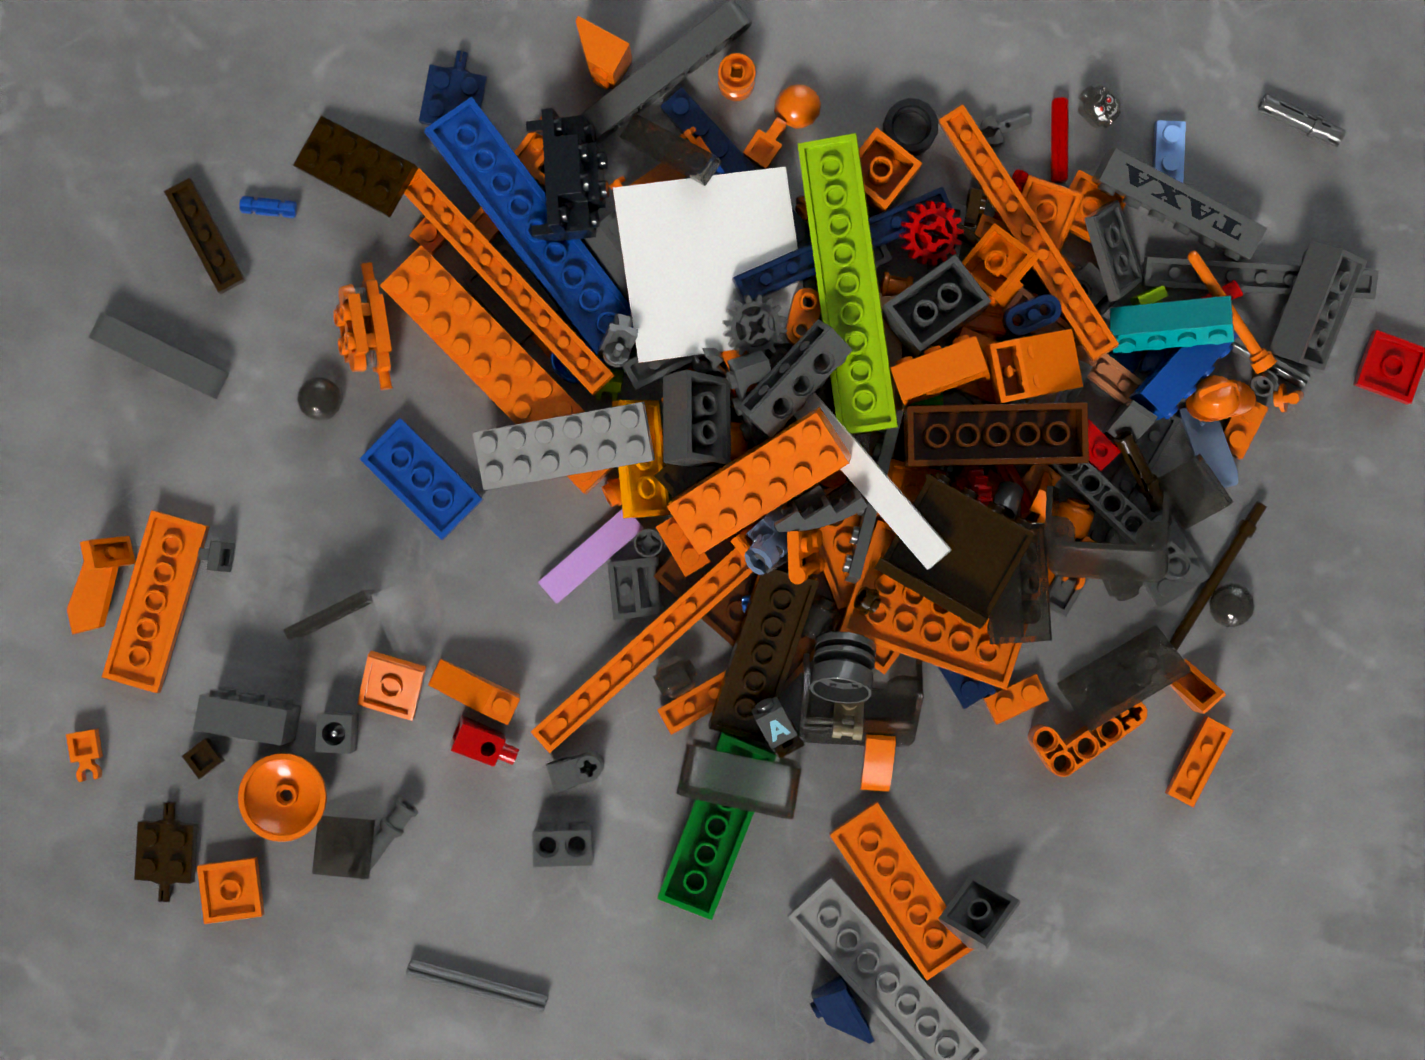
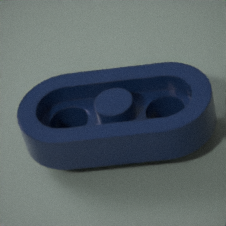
(1030, 314)

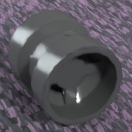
(646, 540)

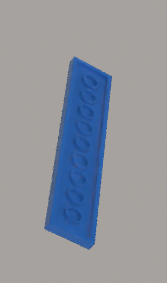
(514, 205)

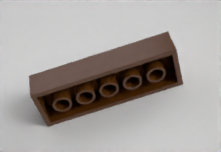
(996, 434)

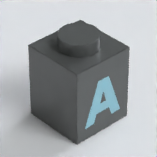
(773, 722)

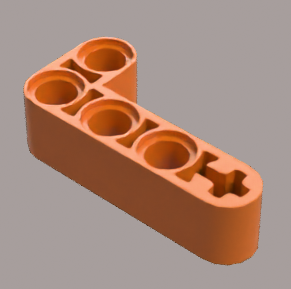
(1097, 740)

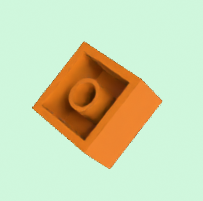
(885, 170)

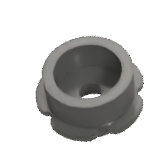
(1262, 388)

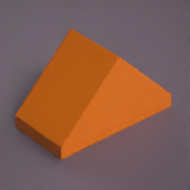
(1197, 690)

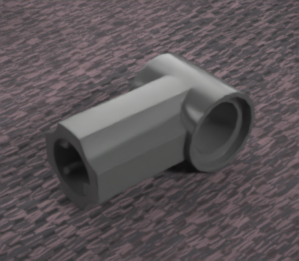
(1009, 497)

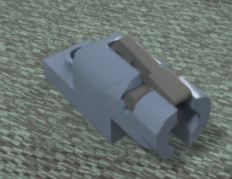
(768, 546)

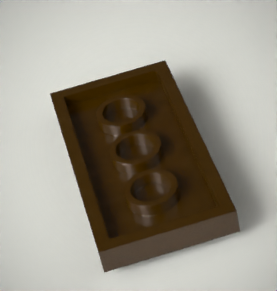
(355, 166)

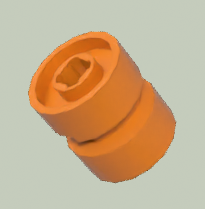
(736, 77)

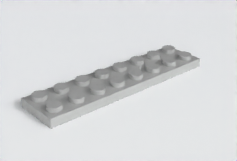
(883, 976)

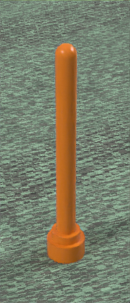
(1260, 357)

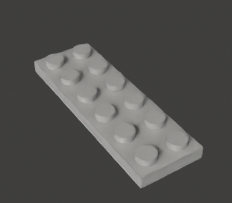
(564, 445)

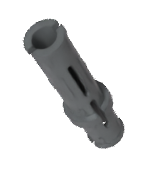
(1306, 122)

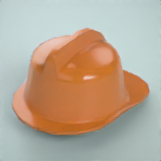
(1220, 399)

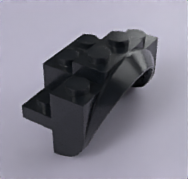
(572, 174)

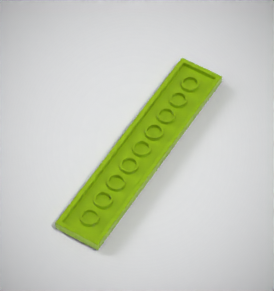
(848, 281)

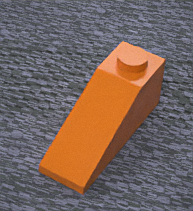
(475, 691)

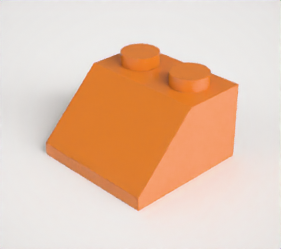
(605, 54)

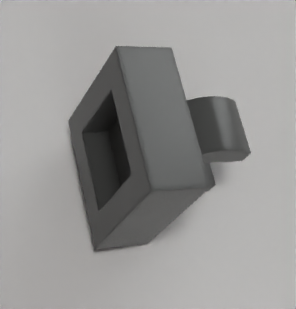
(218, 556)

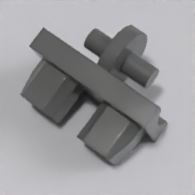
(618, 341)

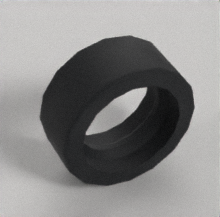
(925, 111)

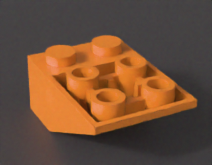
(1033, 366)

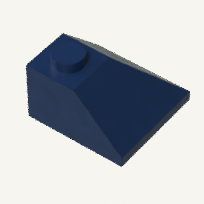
(840, 1009)

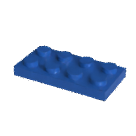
(421, 479)

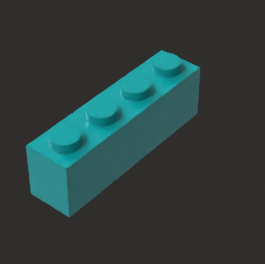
(1172, 324)

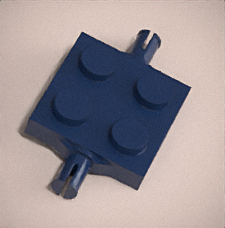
(449, 88)

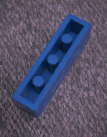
(1177, 376)

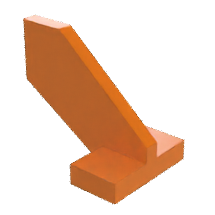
(96, 581)

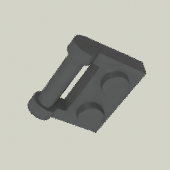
(626, 588)

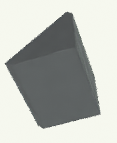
(978, 912)

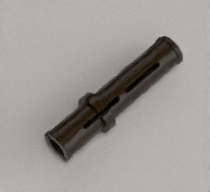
(1146, 481)

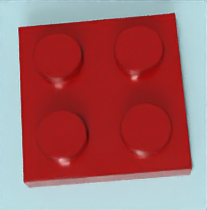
(1391, 367)

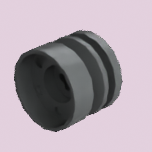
(843, 667)

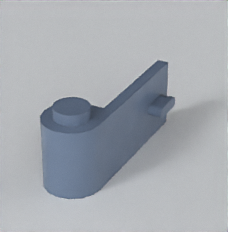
(1211, 443)

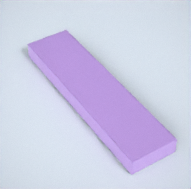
(590, 556)

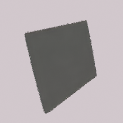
(817, 509)

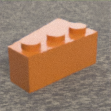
(940, 370)

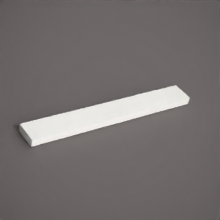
(884, 494)

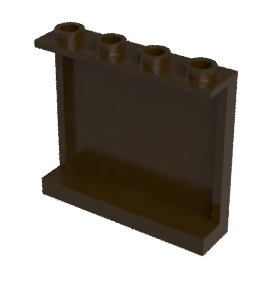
(982, 555)

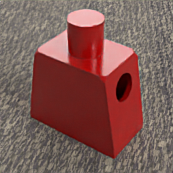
(472, 735)

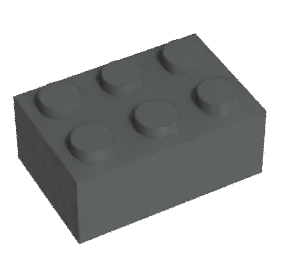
(935, 307)
(247, 716)

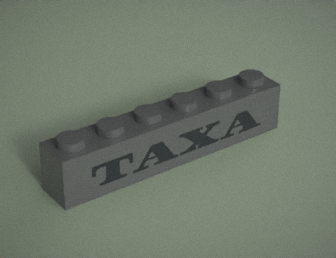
(1179, 204)

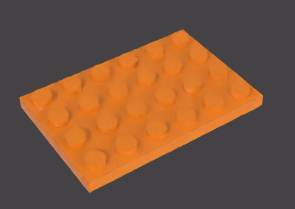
(922, 628)

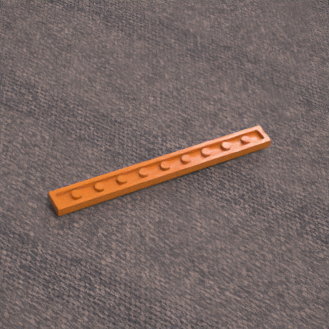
(1027, 229)
(508, 283)
(642, 650)

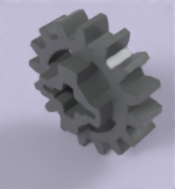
(760, 314)

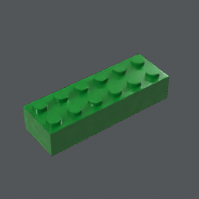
(709, 844)

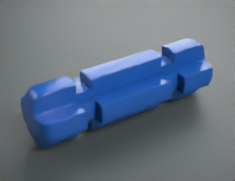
(268, 207)

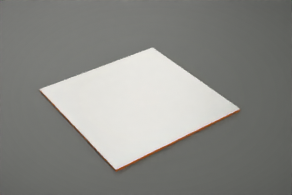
(686, 247)

